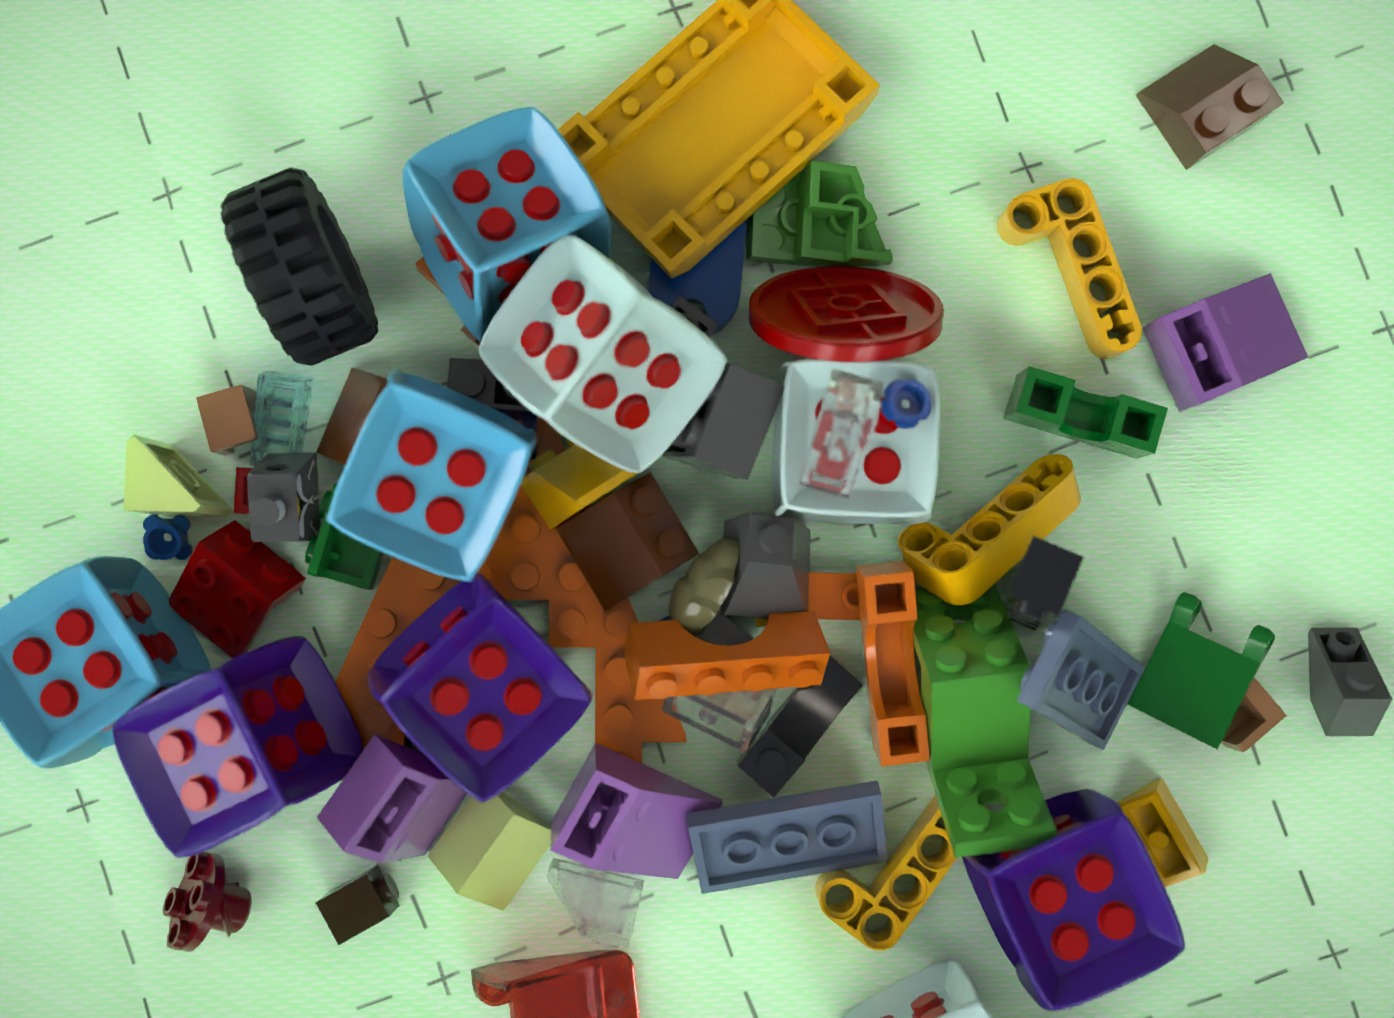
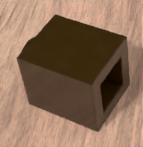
(359, 904)

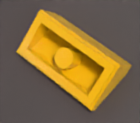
(1165, 833)

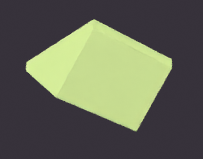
(165, 483)
(491, 849)

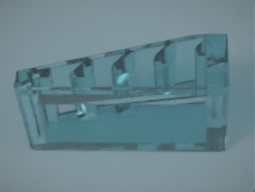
(265, 399)

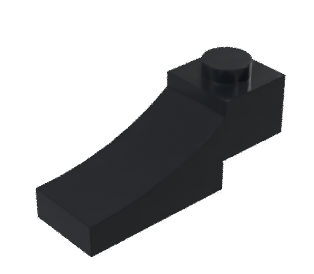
(797, 728)

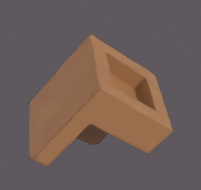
(228, 418)
(1253, 719)

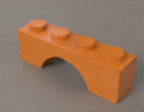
(671, 662)
(893, 691)

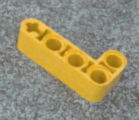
(1079, 271)
(996, 537)
(879, 896)

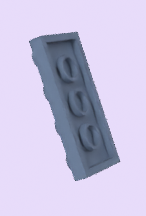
(1080, 680)
(788, 837)

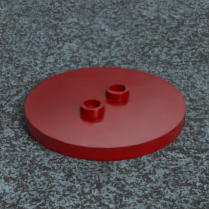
(846, 314)

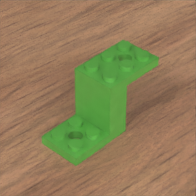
(978, 725)

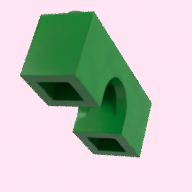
(1106, 422)

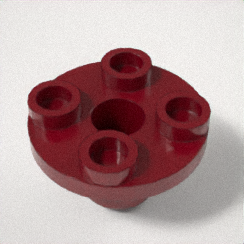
(204, 903)

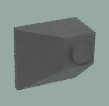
(770, 566)

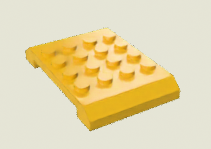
(717, 125)

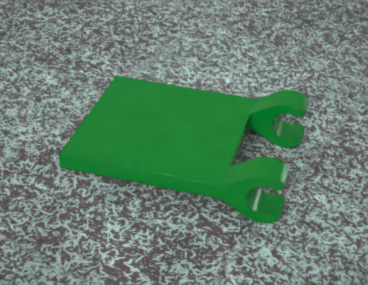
(1195, 680)

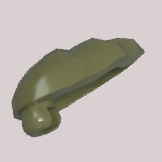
(704, 586)

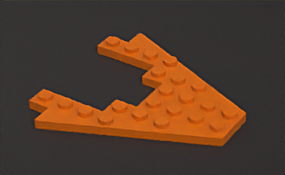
(522, 565)

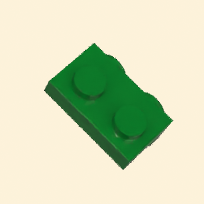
(339, 555)

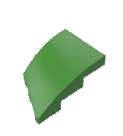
(818, 221)

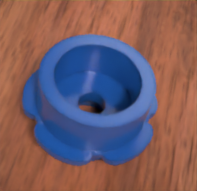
(919, 403)

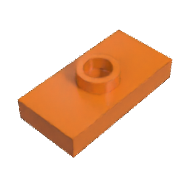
(833, 596)

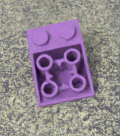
(1224, 342)
(390, 803)
(627, 817)

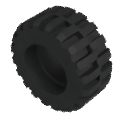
(298, 267)

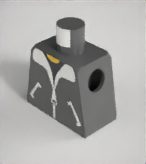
(284, 501)

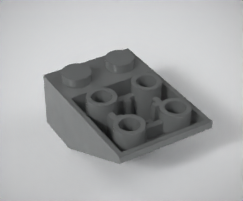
(729, 424)

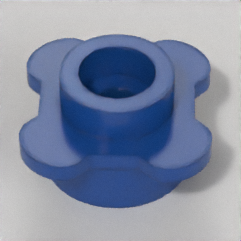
(155, 544)

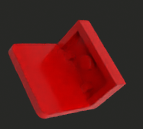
(232, 587)

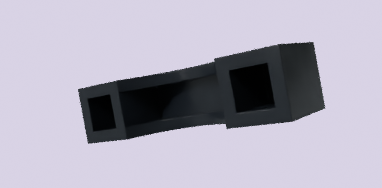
(1042, 584)

